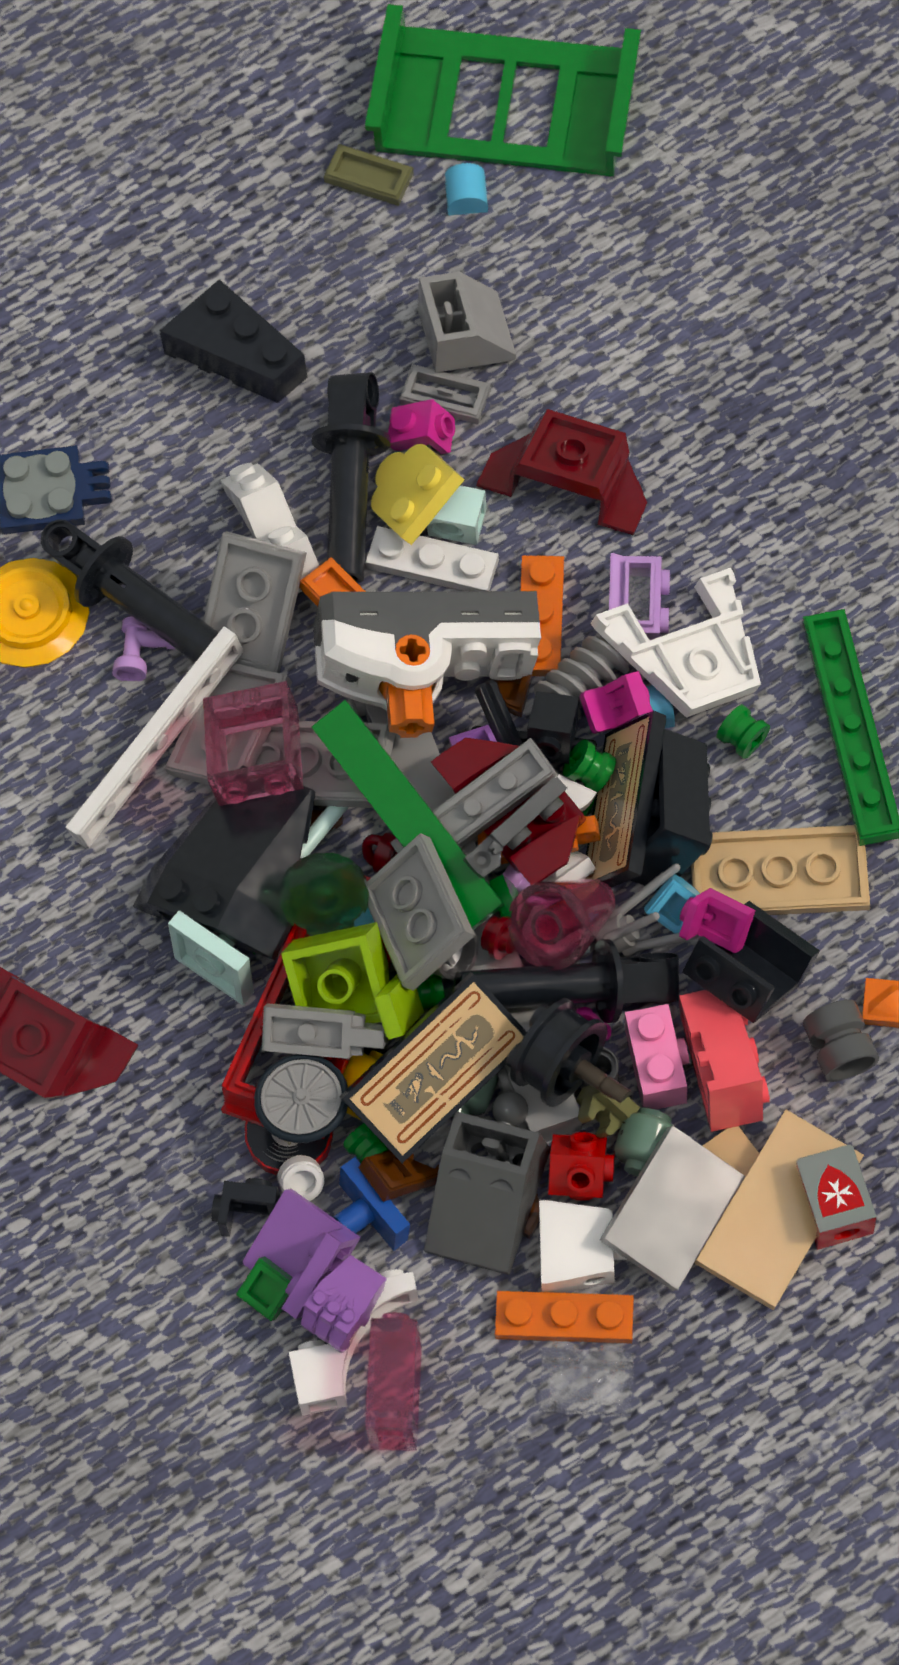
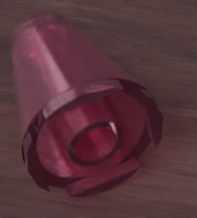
(559, 920)

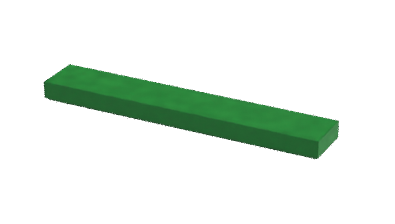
(852, 727)
(402, 805)

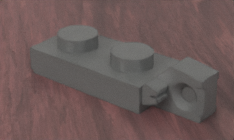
(513, 831)

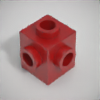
(579, 1166)

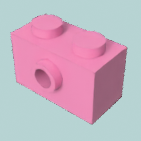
(657, 1057)

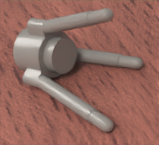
(625, 929)

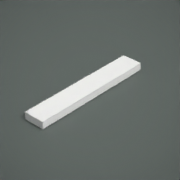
(155, 738)

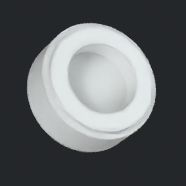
(301, 1175)

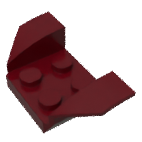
(576, 459)
(550, 841)
(54, 1046)

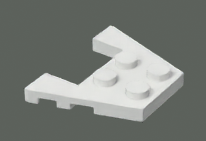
(696, 664)

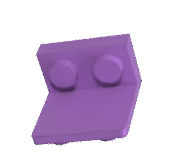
(303, 1244)

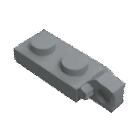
(319, 1031)

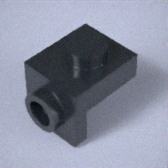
(252, 1197)

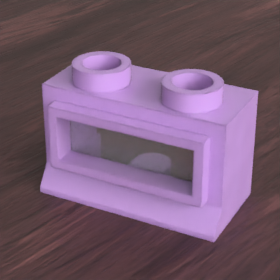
(640, 584)

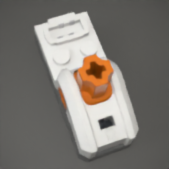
(402, 644)

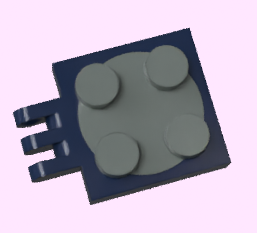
(49, 487)

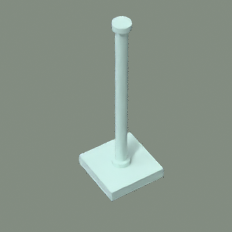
(215, 956)

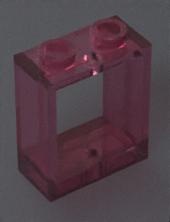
(228, 715)
(393, 1383)

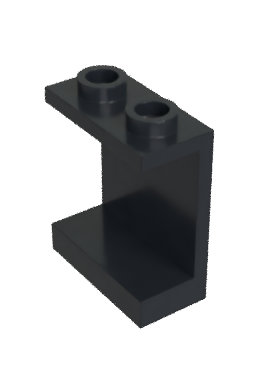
(759, 974)

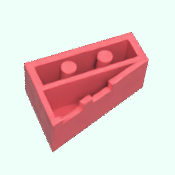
(723, 1061)

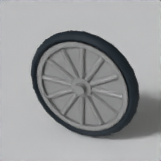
(301, 1098)

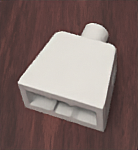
(572, 1247)

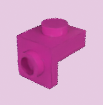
(421, 424)
(616, 703)
(717, 919)

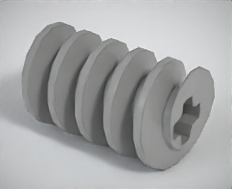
(584, 669)

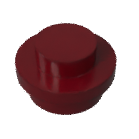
(496, 938)

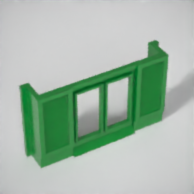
(419, 82)

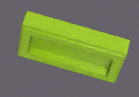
(397, 1008)

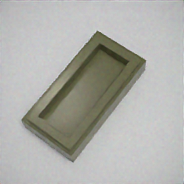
(368, 174)

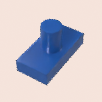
(370, 1208)

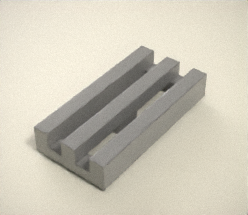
(458, 412)

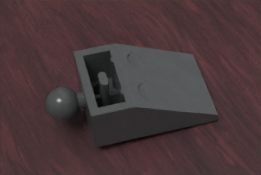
(486, 1200)

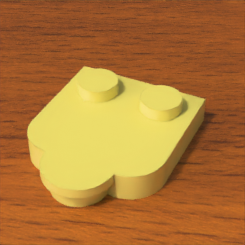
(413, 490)

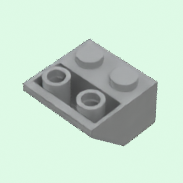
(463, 322)

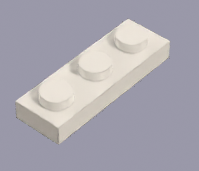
(432, 561)

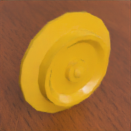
(38, 612)

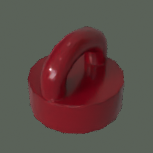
(383, 852)

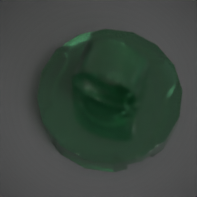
(324, 893)

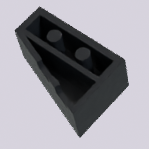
(235, 342)
(680, 808)

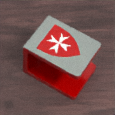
(837, 1196)

